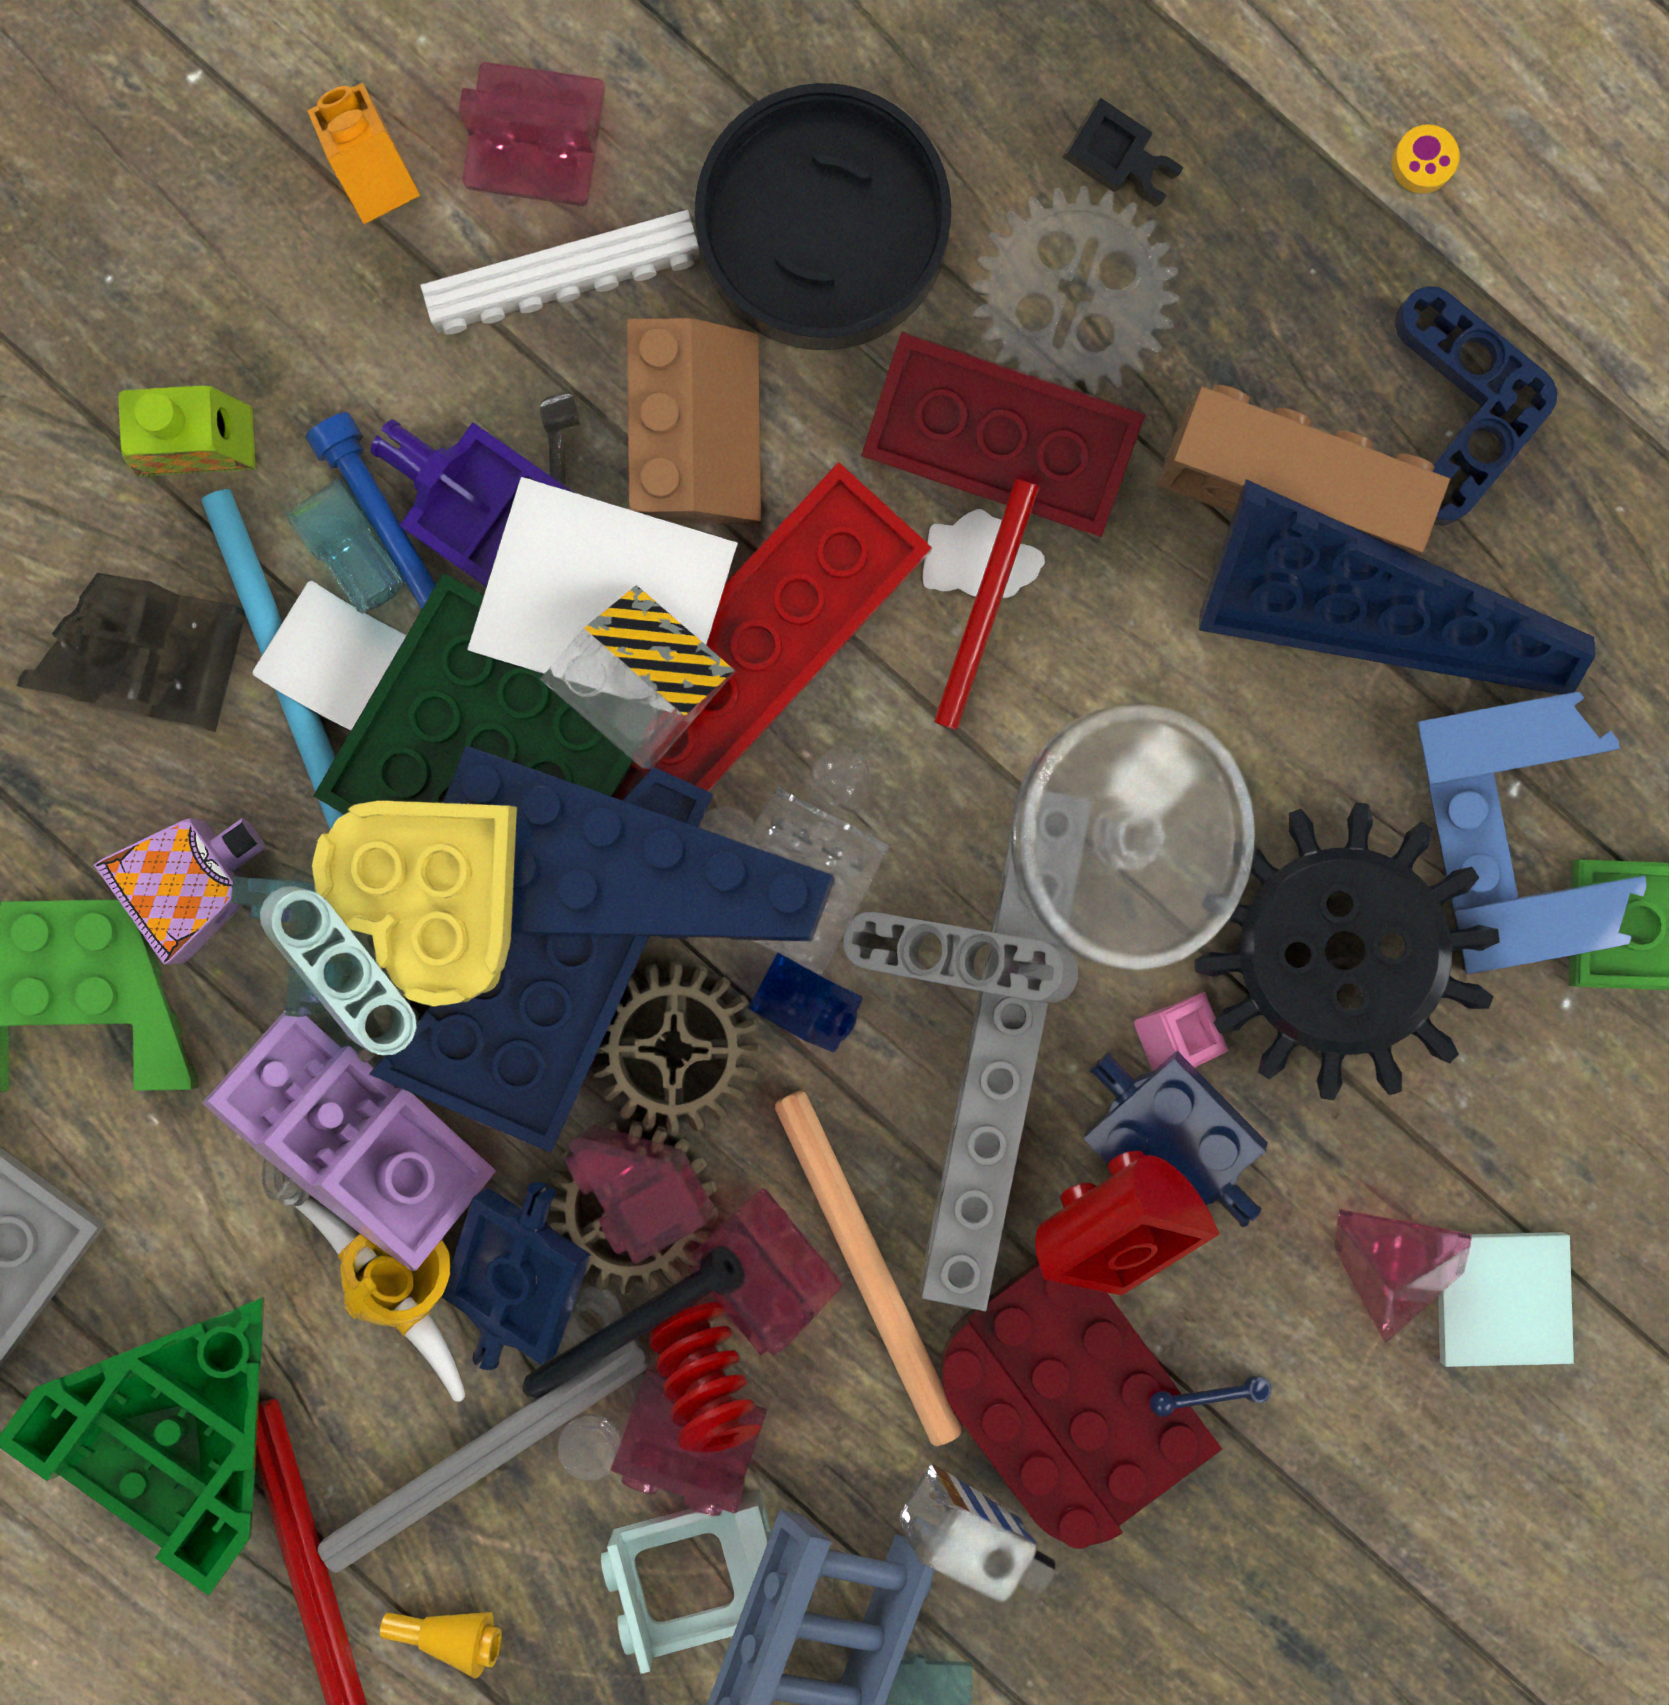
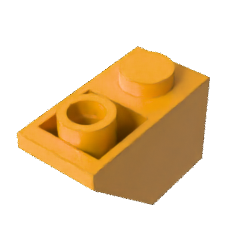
(362, 152)

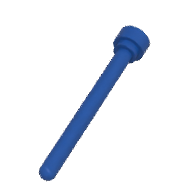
(338, 443)

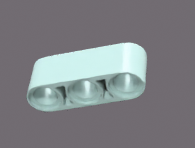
(364, 989)

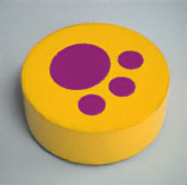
(1425, 159)

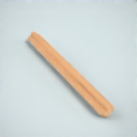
(868, 1267)

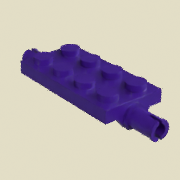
(460, 493)

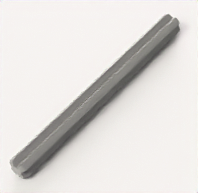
(481, 1457)

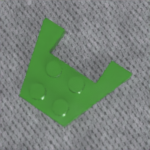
(88, 967)

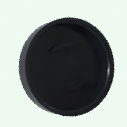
(823, 216)

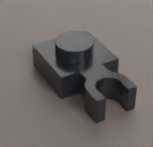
(1111, 150)

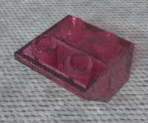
(643, 1188)

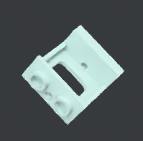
(743, 1543)

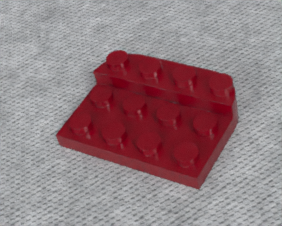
(1063, 1409)

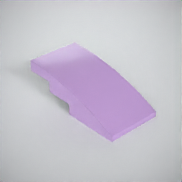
(350, 1138)

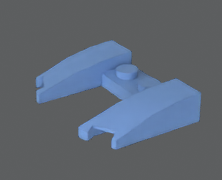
(1460, 767)

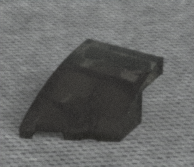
(142, 653)

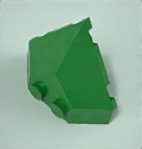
(160, 1439)

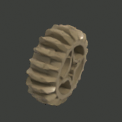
(674, 1103)
(609, 1262)

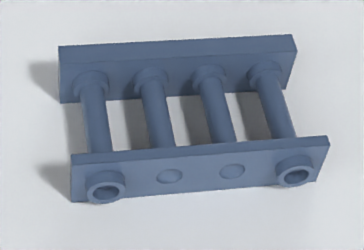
(778, 1616)

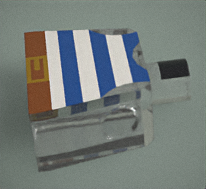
(972, 1537)

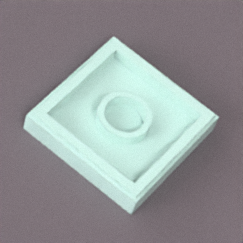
(1510, 1303)

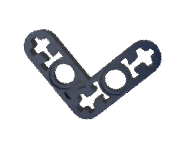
(1490, 390)

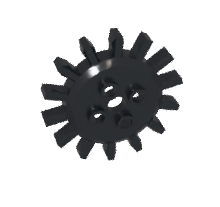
(1396, 991)

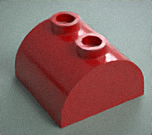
(1124, 1227)

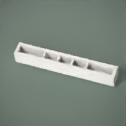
(561, 272)

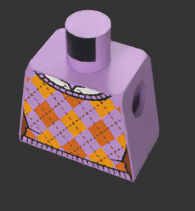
(181, 883)

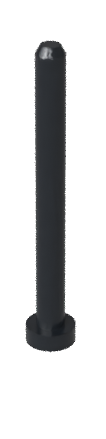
(718, 1273)

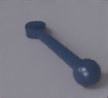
(1254, 1389)

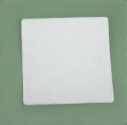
(328, 655)

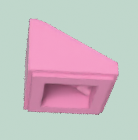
(1184, 1028)

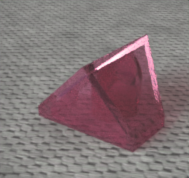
(1398, 1265)

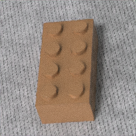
(1339, 475)

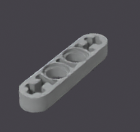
(958, 956)

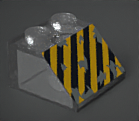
(638, 676)

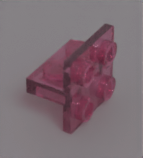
(531, 133)
(782, 1270)

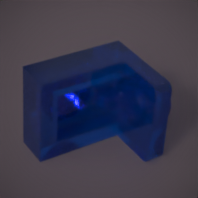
(806, 1003)

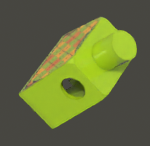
(179, 434)

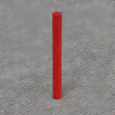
(986, 604)

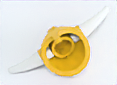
(388, 1292)

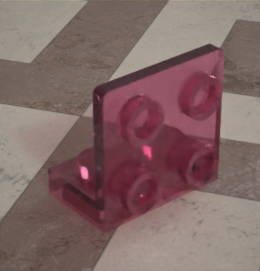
(654, 1460)

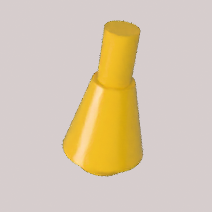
(459, 1640)

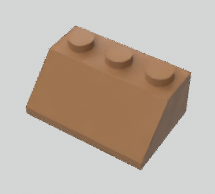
(693, 421)

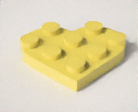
(428, 889)

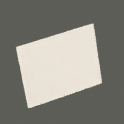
(577, 556)

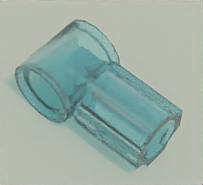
(339, 534)

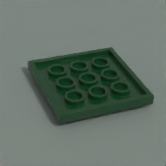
(450, 698)

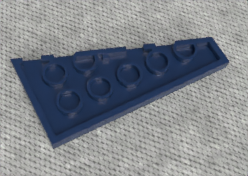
(1341, 592)
(626, 871)
(530, 1041)

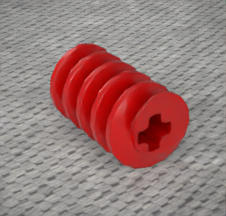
(699, 1380)

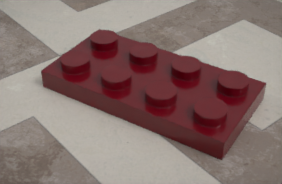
(992, 424)

